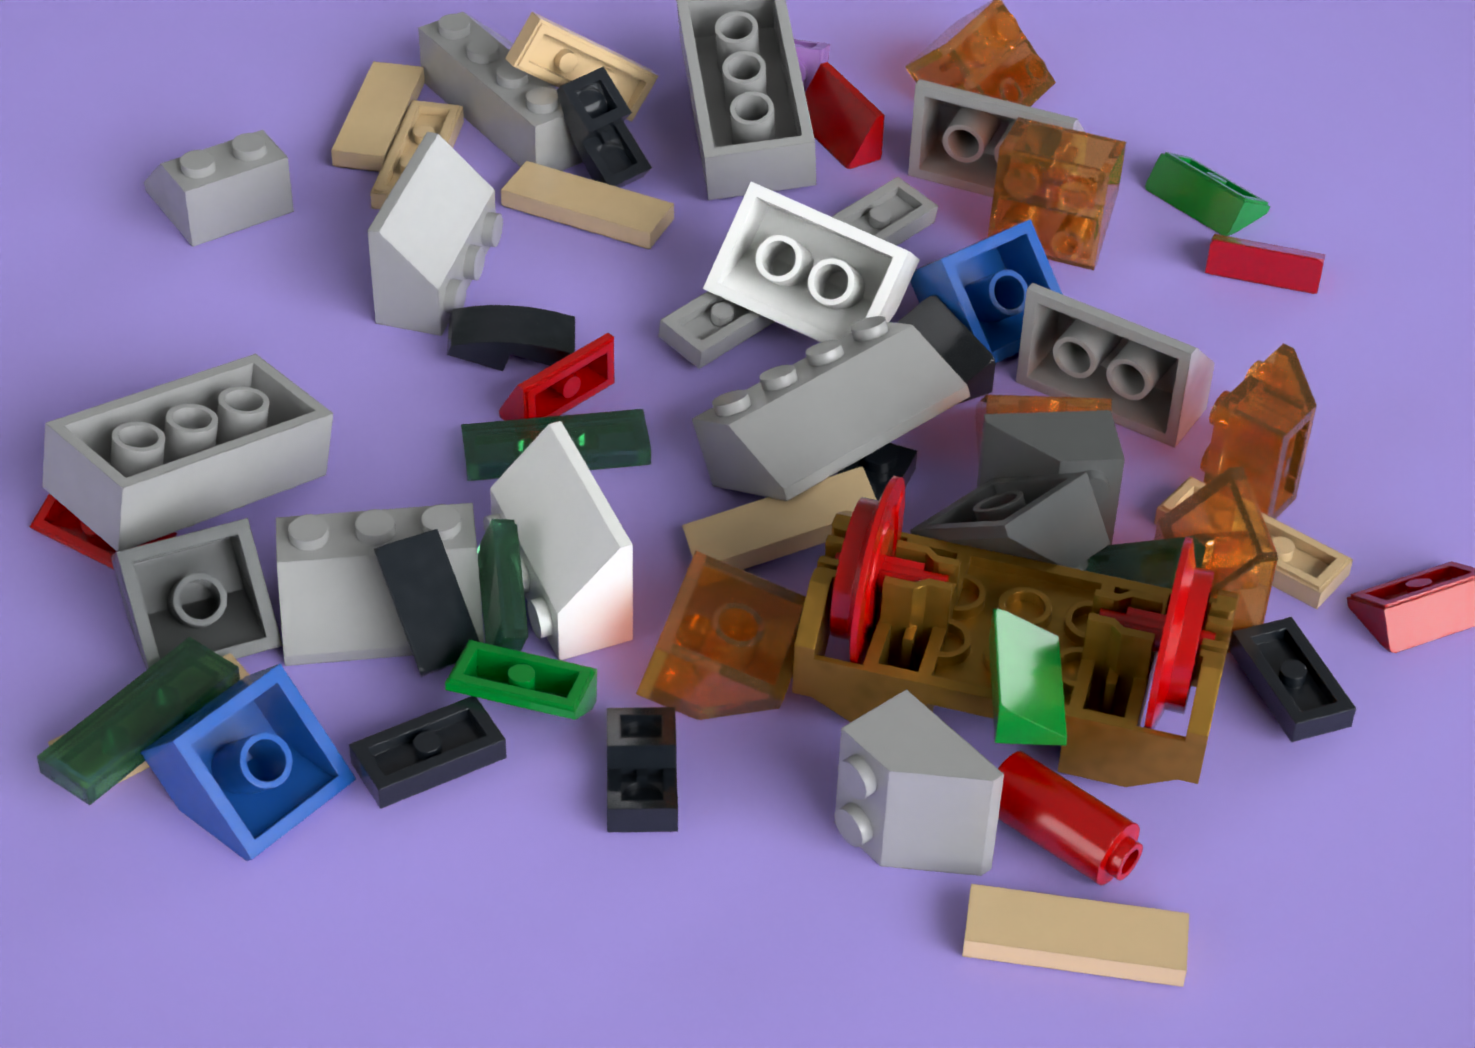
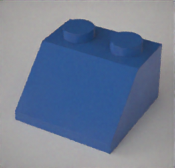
(989, 285)
(250, 763)

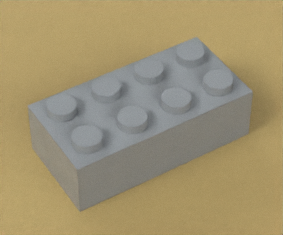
(746, 95)
(185, 451)

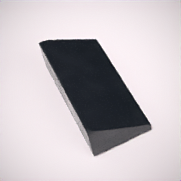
(954, 344)
(427, 600)

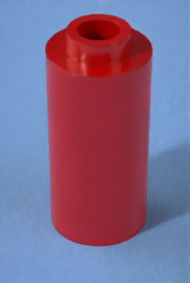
(1067, 820)

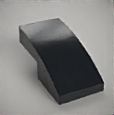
(597, 126)
(494, 332)
(642, 770)

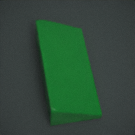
(1204, 194)
(524, 680)
(1026, 682)

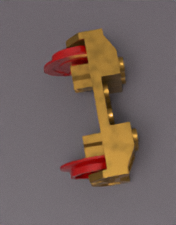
(923, 624)

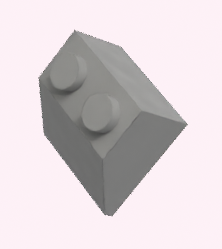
(223, 187)
(916, 791)

